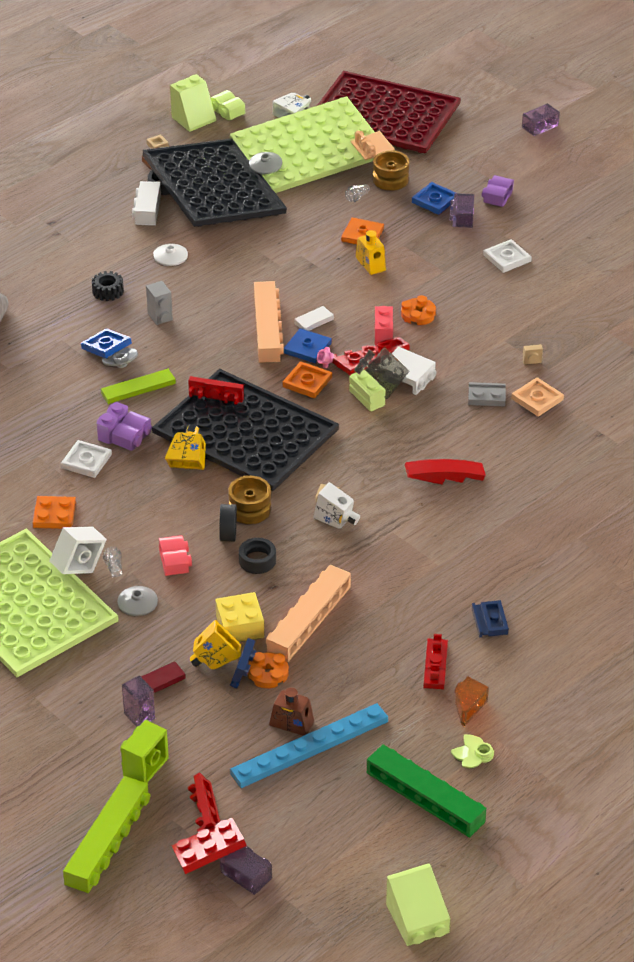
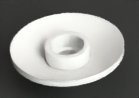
(170, 254)

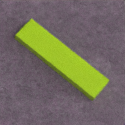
(138, 386)

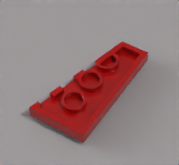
(350, 359)

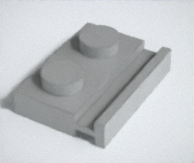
(487, 394)

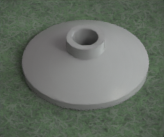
(265, 163)
(121, 358)
(137, 601)

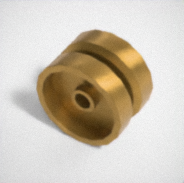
(390, 170)
(251, 498)

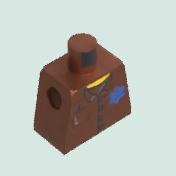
(292, 712)

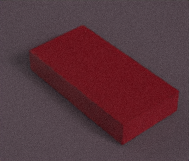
(164, 676)

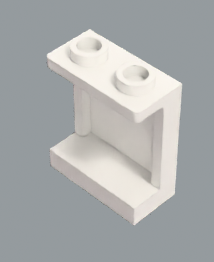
(421, 369)

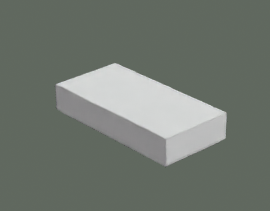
(314, 318)

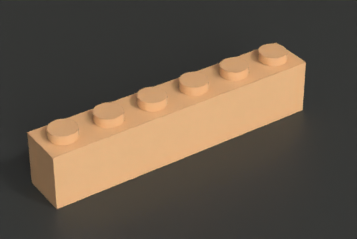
(268, 322)
(309, 612)

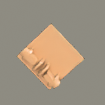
(371, 144)

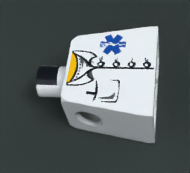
(290, 104)
(335, 507)

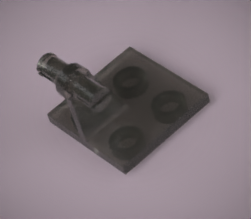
(384, 369)

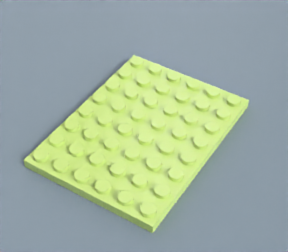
(309, 143)
(41, 606)

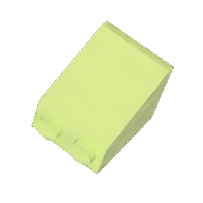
(191, 103)
(417, 905)

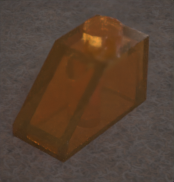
(470, 698)

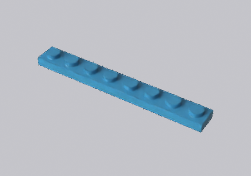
(308, 745)

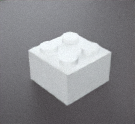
(77, 550)

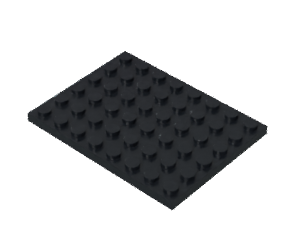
(213, 182)
(251, 438)

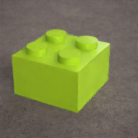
(144, 751)

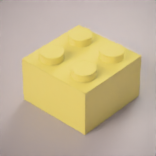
(241, 616)

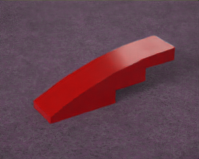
(440, 469)

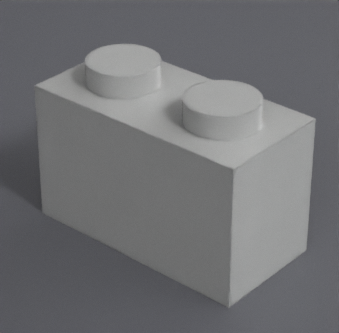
(159, 302)

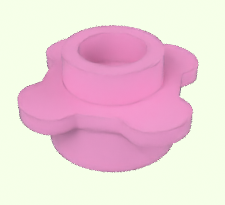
(325, 357)

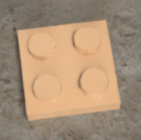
(537, 396)

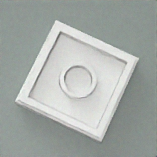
(507, 255)
(86, 458)

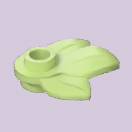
(473, 752)

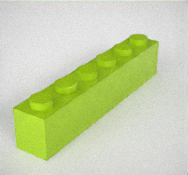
(106, 834)

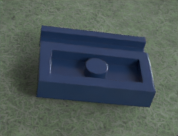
(490, 618)
(242, 667)

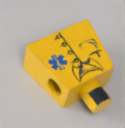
(371, 253)
(187, 450)
(215, 647)

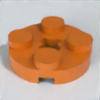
(411, 310)
(278, 673)

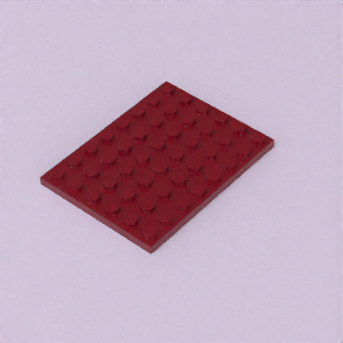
(402, 113)

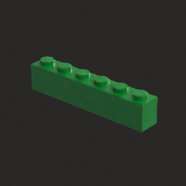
(426, 790)

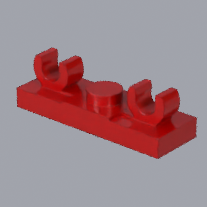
(216, 389)
(435, 662)
(205, 801)

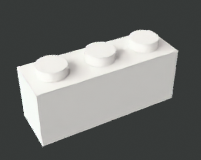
(146, 203)

